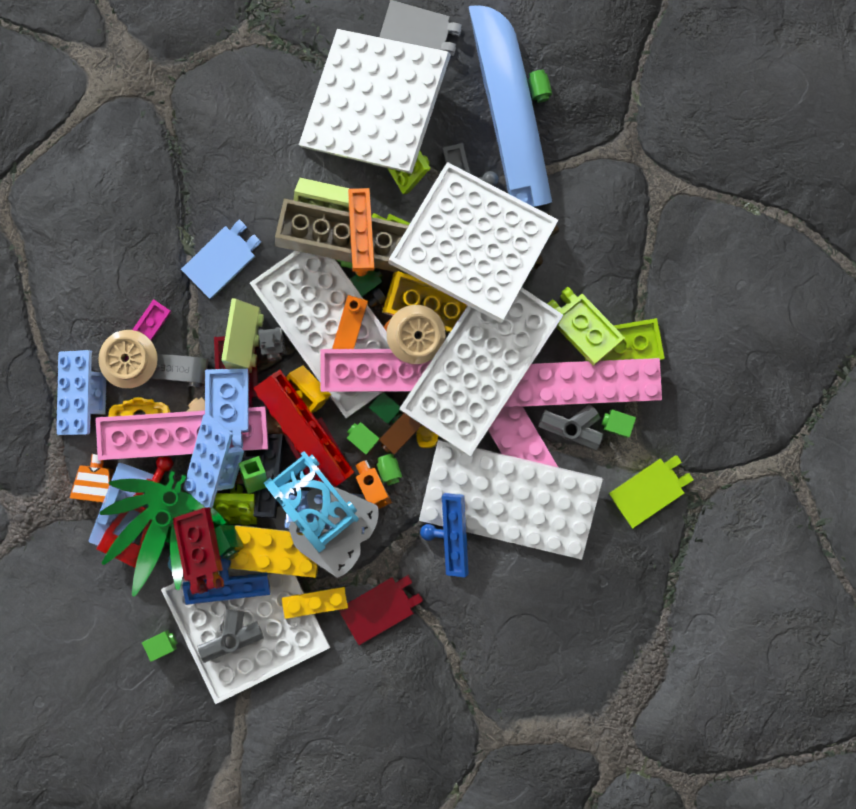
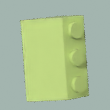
(322, 194)
(242, 336)

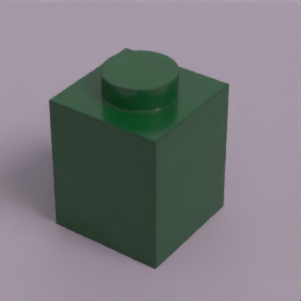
(367, 283)
(386, 408)
(228, 541)

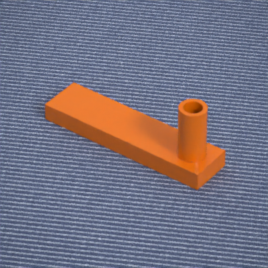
(361, 231)
(350, 323)

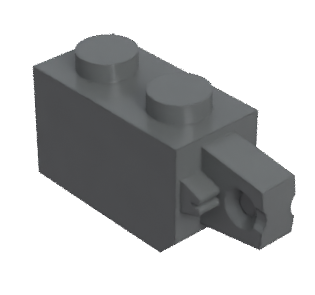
(272, 344)

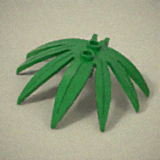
(164, 505)

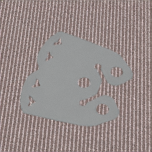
(344, 542)

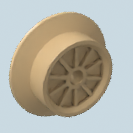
(402, 330)
(141, 360)

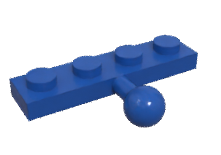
(453, 533)
(234, 587)

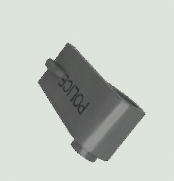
(181, 369)

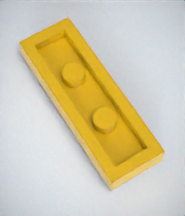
(314, 602)

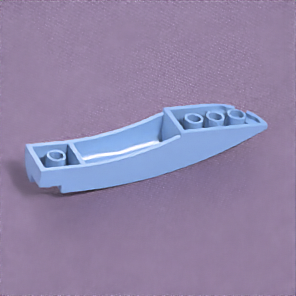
(510, 106)

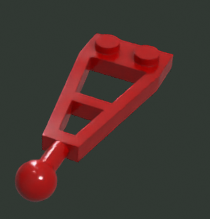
(131, 553)

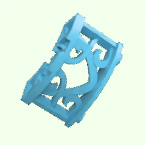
(282, 489)

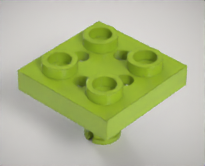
(408, 181)
(235, 506)

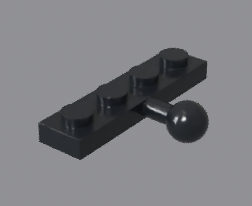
(271, 459)

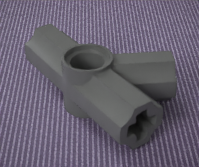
(581, 423)
(232, 627)

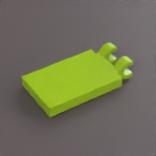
(586, 327)
(640, 342)
(649, 491)

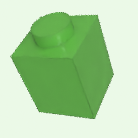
(618, 423)
(362, 437)
(253, 474)
(160, 645)

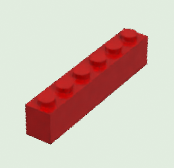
(302, 427)

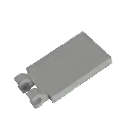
(419, 27)

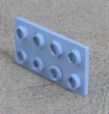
(79, 393)
(212, 462)
(114, 495)

